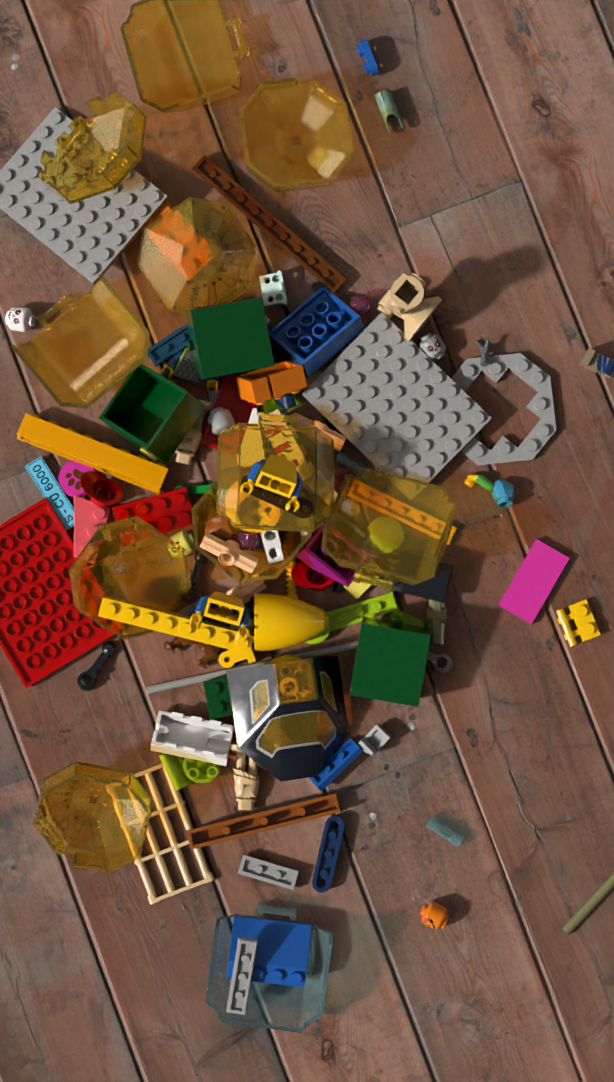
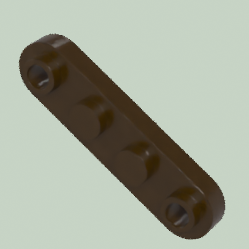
(279, 500)

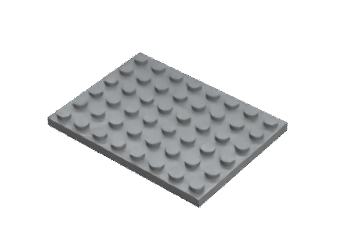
(83, 233)
(396, 404)

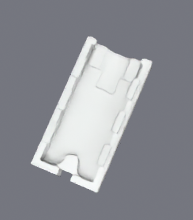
(192, 737)

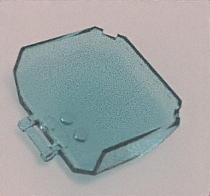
(271, 1004)

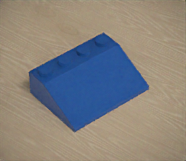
(316, 330)
(280, 949)

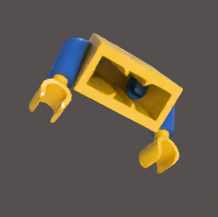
(277, 476)
(225, 609)

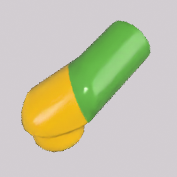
(479, 479)

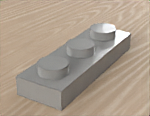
(268, 872)

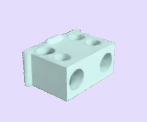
(274, 289)

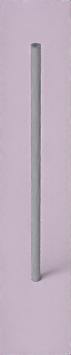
(222, 673)

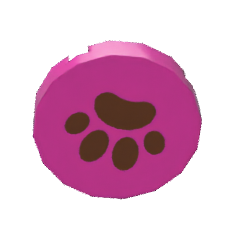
(70, 478)

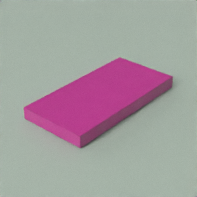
(533, 581)

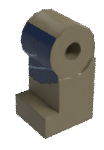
(598, 363)

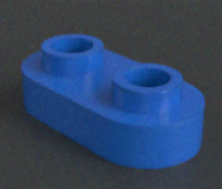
(370, 65)

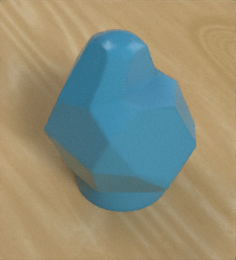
(503, 493)

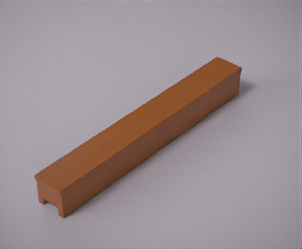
(263, 821)

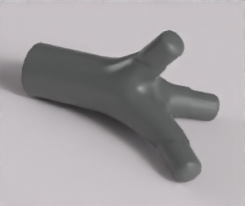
(484, 352)

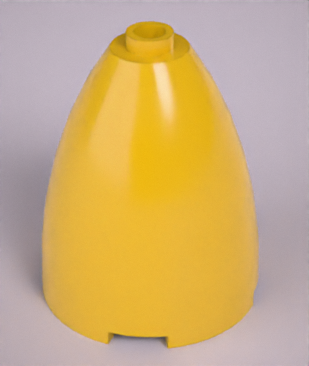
(284, 621)

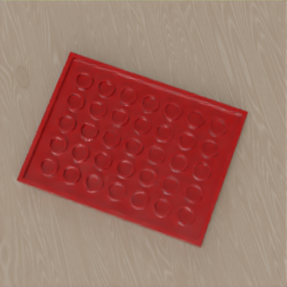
(36, 599)

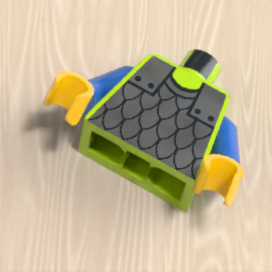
(183, 368)

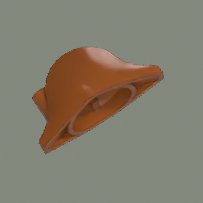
(218, 527)

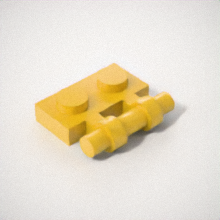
(583, 621)

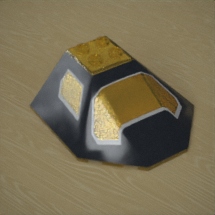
(289, 715)

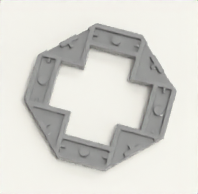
(540, 405)

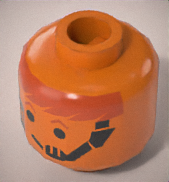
(434, 915)

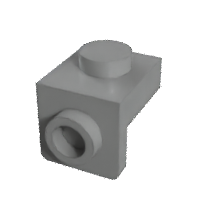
(374, 740)

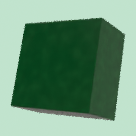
(229, 338)
(152, 412)
(390, 661)

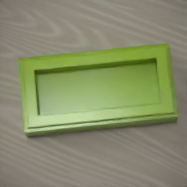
(174, 769)

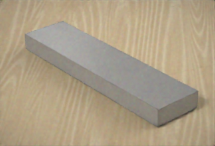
(242, 975)

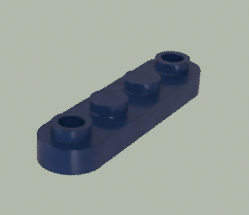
(328, 854)

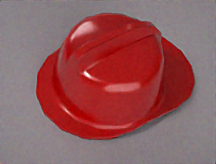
(101, 489)
(309, 578)

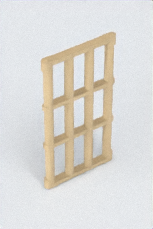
(161, 810)

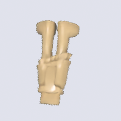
(192, 439)
(245, 782)

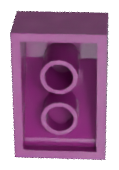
(320, 561)

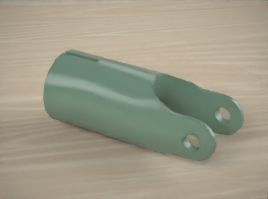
(387, 107)

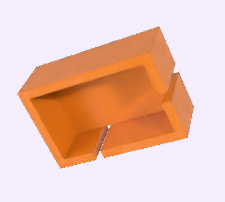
(271, 382)

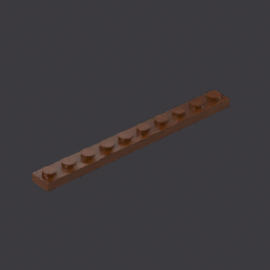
(269, 224)

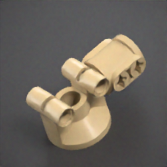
(407, 302)

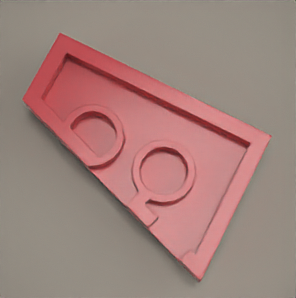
(86, 522)

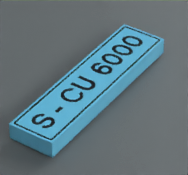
(52, 491)

